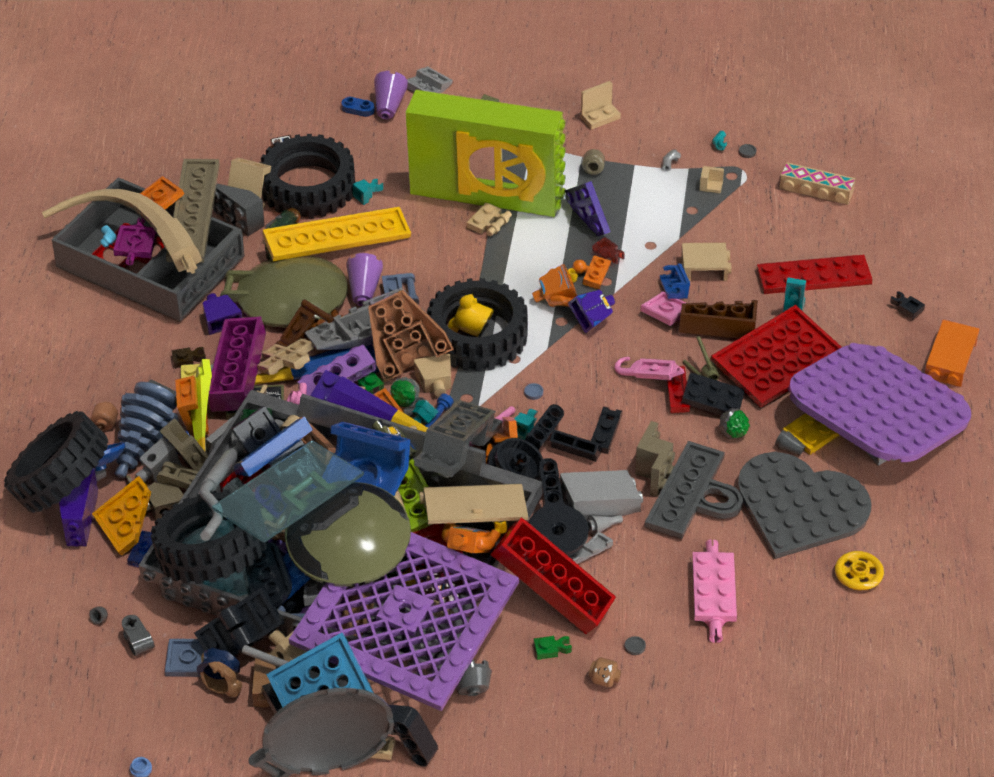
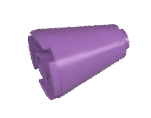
(389, 92)
(363, 276)

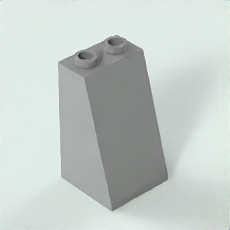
(601, 493)

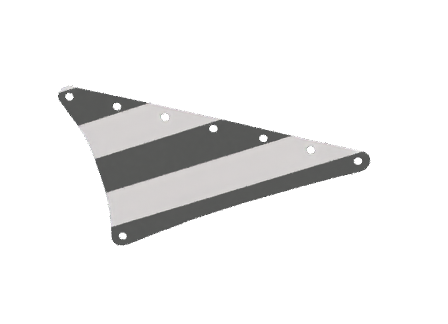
(639, 208)

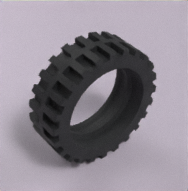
(302, 152)
(488, 350)
(56, 462)
(201, 560)

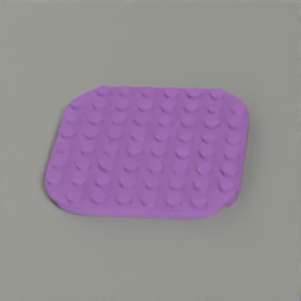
(879, 402)

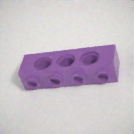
(358, 355)

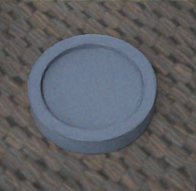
(533, 391)

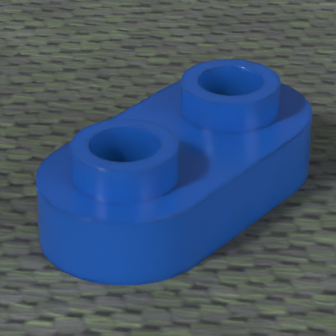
(358, 106)

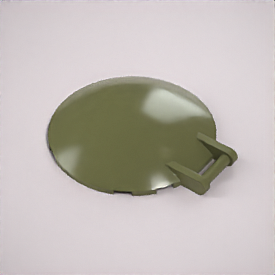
(280, 286)

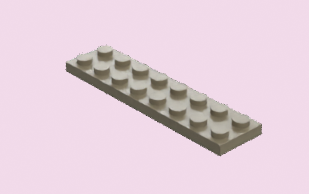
(196, 205)

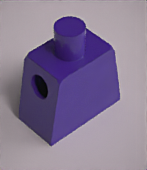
(217, 310)

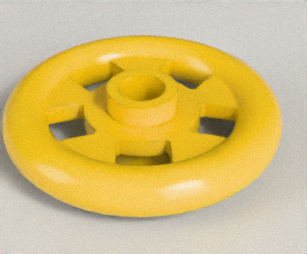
(859, 570)

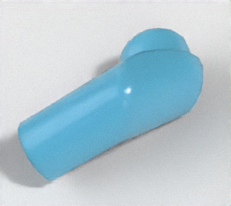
(109, 236)

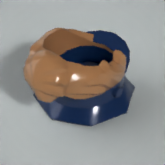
(219, 672)

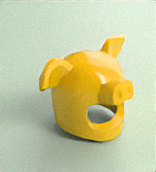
(470, 316)

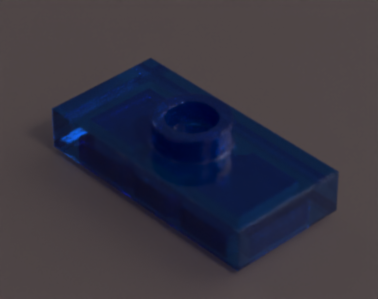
(140, 549)

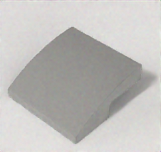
(429, 80)

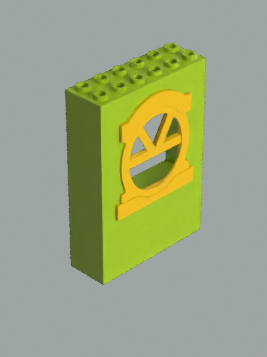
(450, 128)

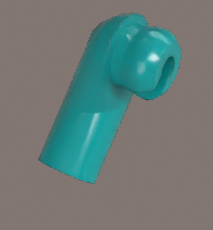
(718, 141)

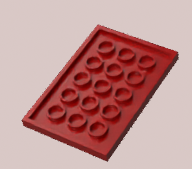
(773, 354)

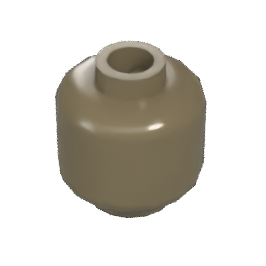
(593, 162)

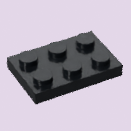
(711, 394)

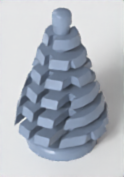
(141, 420)

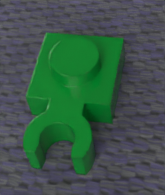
(548, 647)

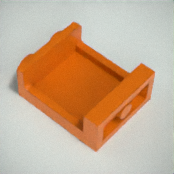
(187, 400)

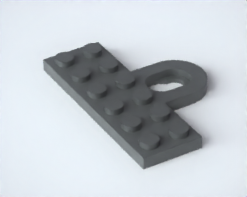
(686, 490)

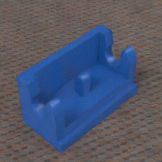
(676, 283)

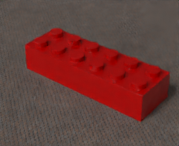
(553, 575)

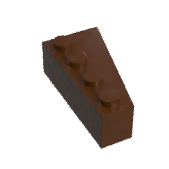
(718, 319)

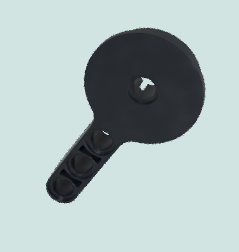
(526, 451)
(556, 515)

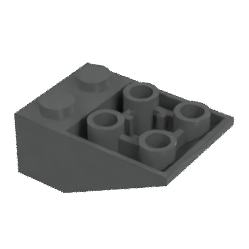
(239, 208)

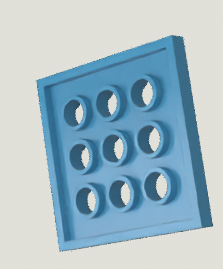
(319, 657)

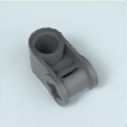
(136, 635)

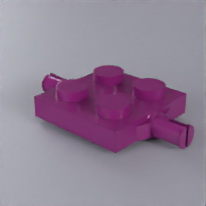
(135, 241)

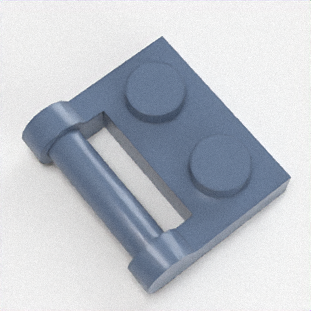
(394, 282)

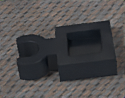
(908, 306)

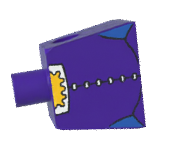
(591, 308)

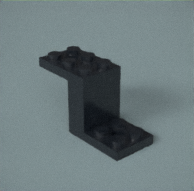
(261, 419)

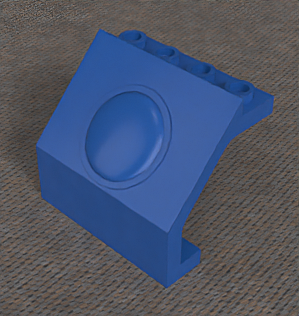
(376, 453)

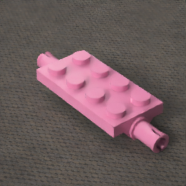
(714, 589)

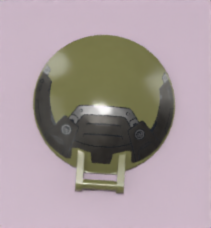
(350, 536)

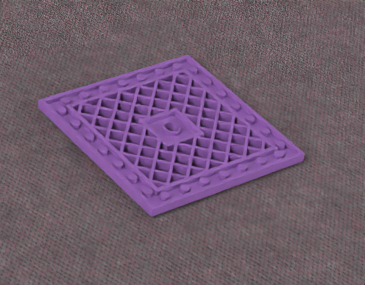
(431, 688)

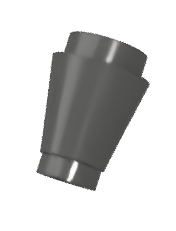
(790, 443)

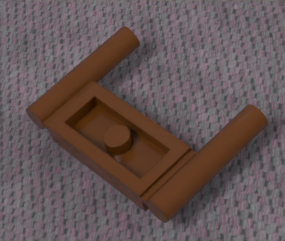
(302, 322)

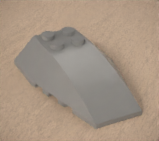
(348, 330)

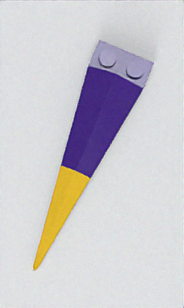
(348, 394)

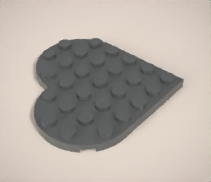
(800, 506)

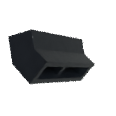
(575, 445)

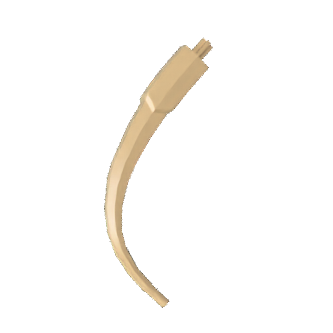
(171, 231)

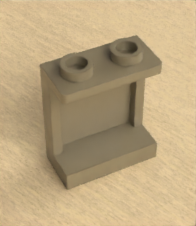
(184, 445)

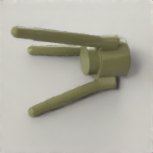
(708, 370)

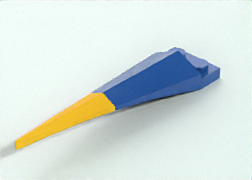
(315, 362)

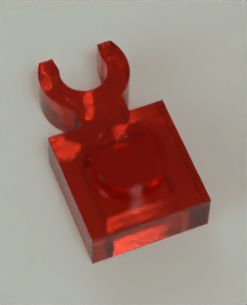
(606, 248)

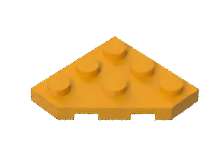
(124, 515)

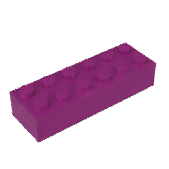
(236, 362)

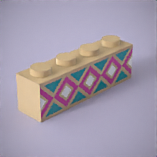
(817, 183)

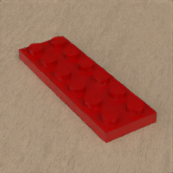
(818, 273)

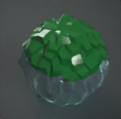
(405, 391)

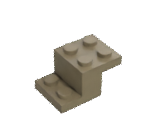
(654, 458)

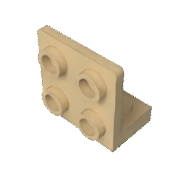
(597, 106)

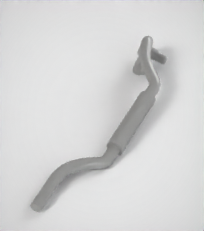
(215, 477)

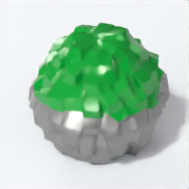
(734, 423)

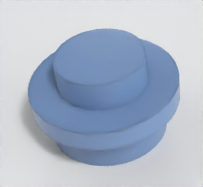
(140, 767)

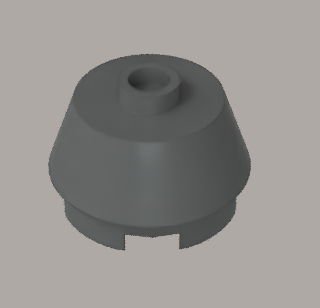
(475, 679)

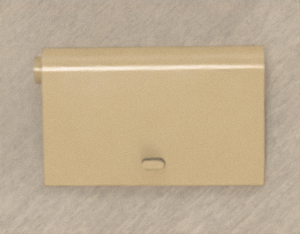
(474, 503)

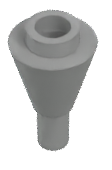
(600, 523)

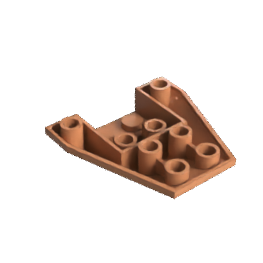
(404, 333)

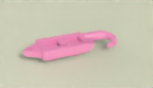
(649, 369)

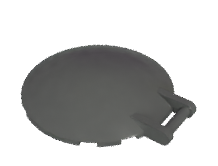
(324, 732)

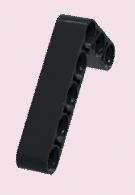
(413, 734)

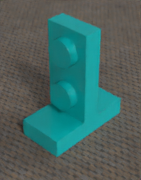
(794, 293)

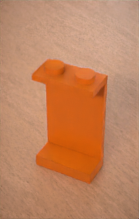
(951, 352)

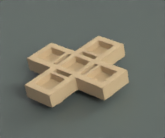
(279, 356)

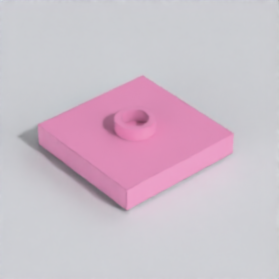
(663, 308)

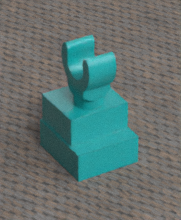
(363, 190)
(424, 411)
(525, 423)

